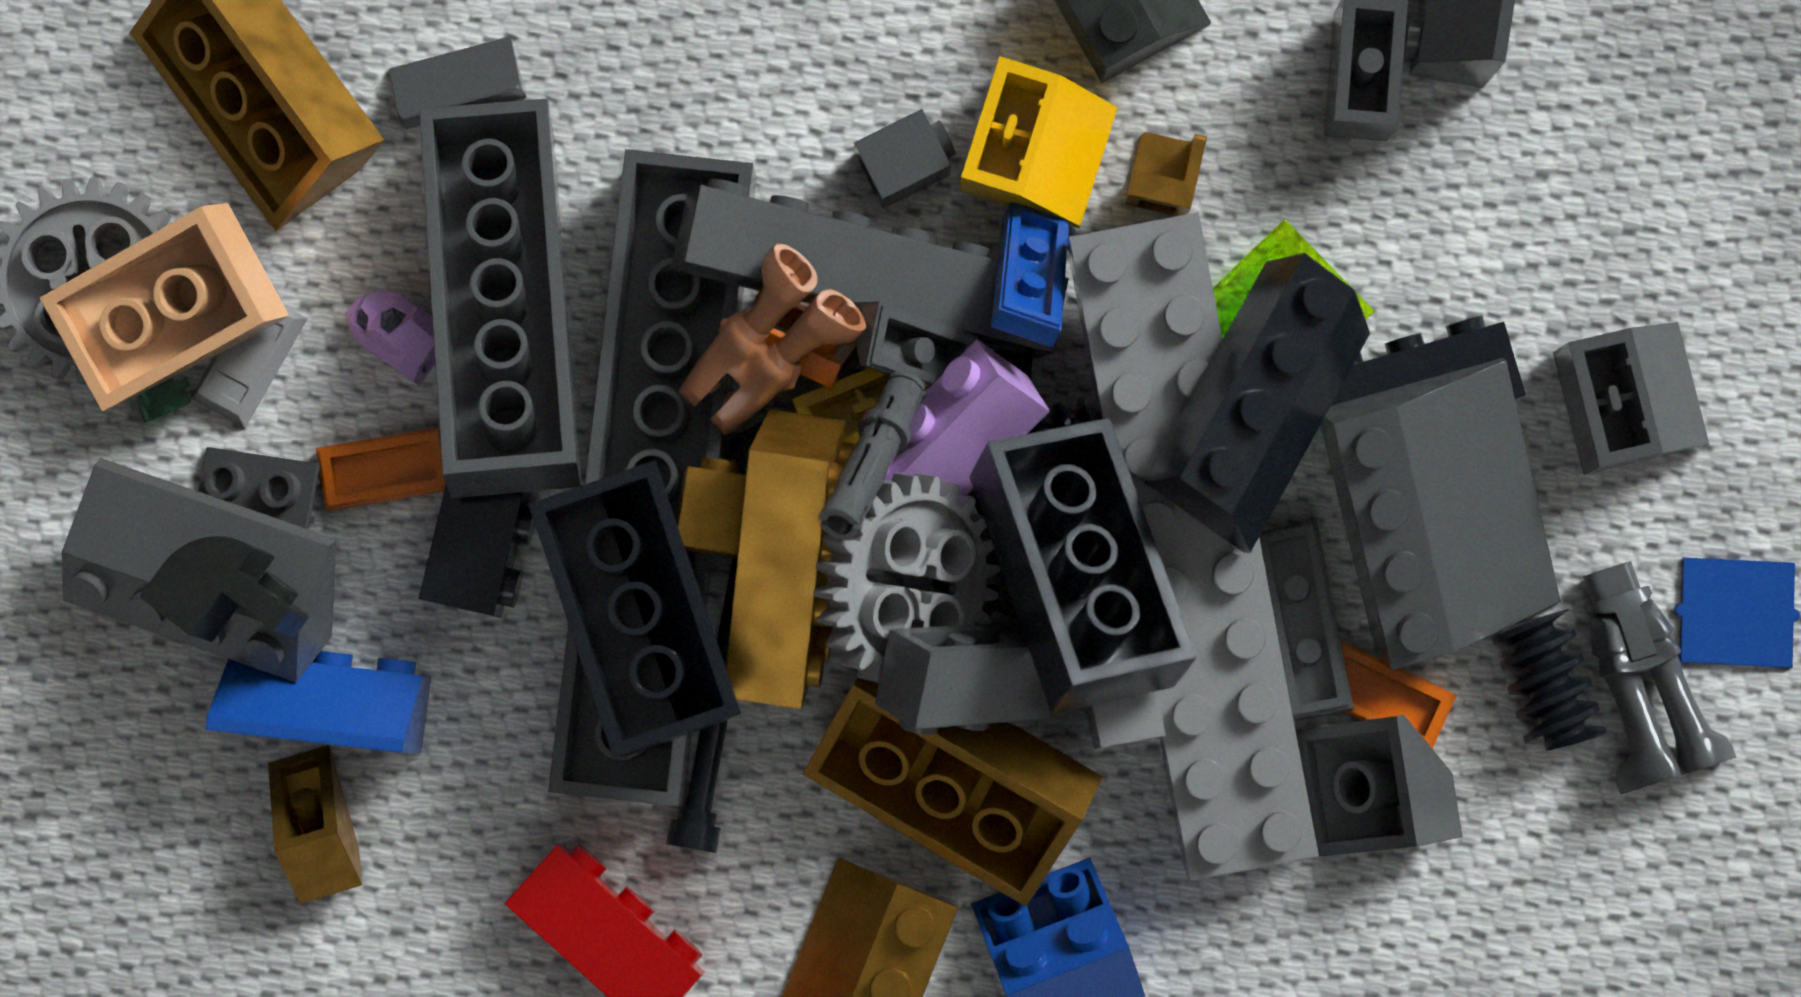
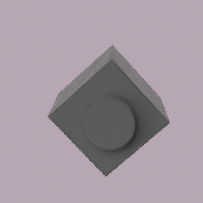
(905, 157)

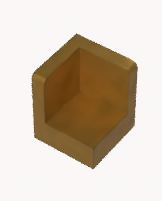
(1165, 173)

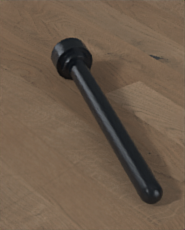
(696, 823)

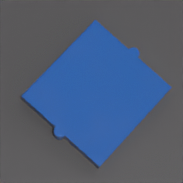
(1737, 612)

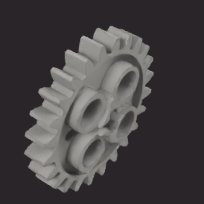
(24, 282)
(913, 530)

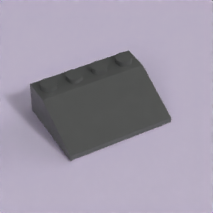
(1440, 512)

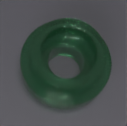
(161, 399)

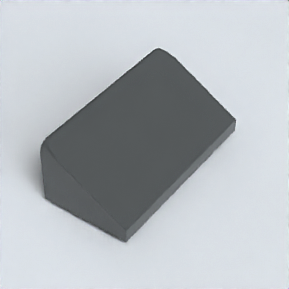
(457, 78)
(908, 342)

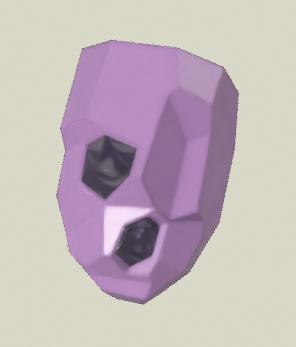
(394, 332)

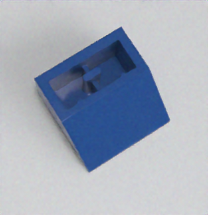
(1061, 940)

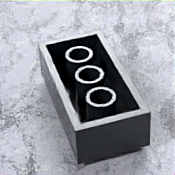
(1081, 566)

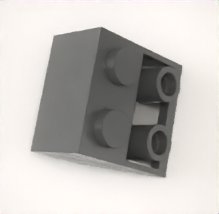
(1630, 396)

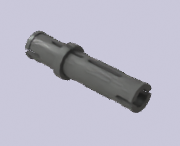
(883, 435)

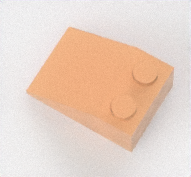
(164, 305)

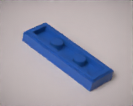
(1030, 275)

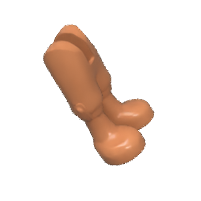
(774, 368)

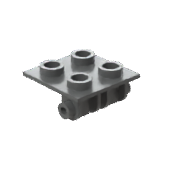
(262, 483)

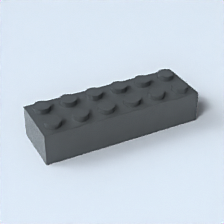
(499, 299)

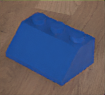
(327, 704)

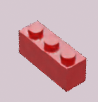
(603, 930)

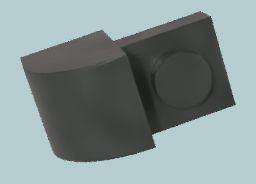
(212, 578)

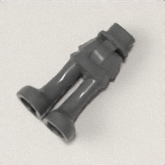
(1630, 641)

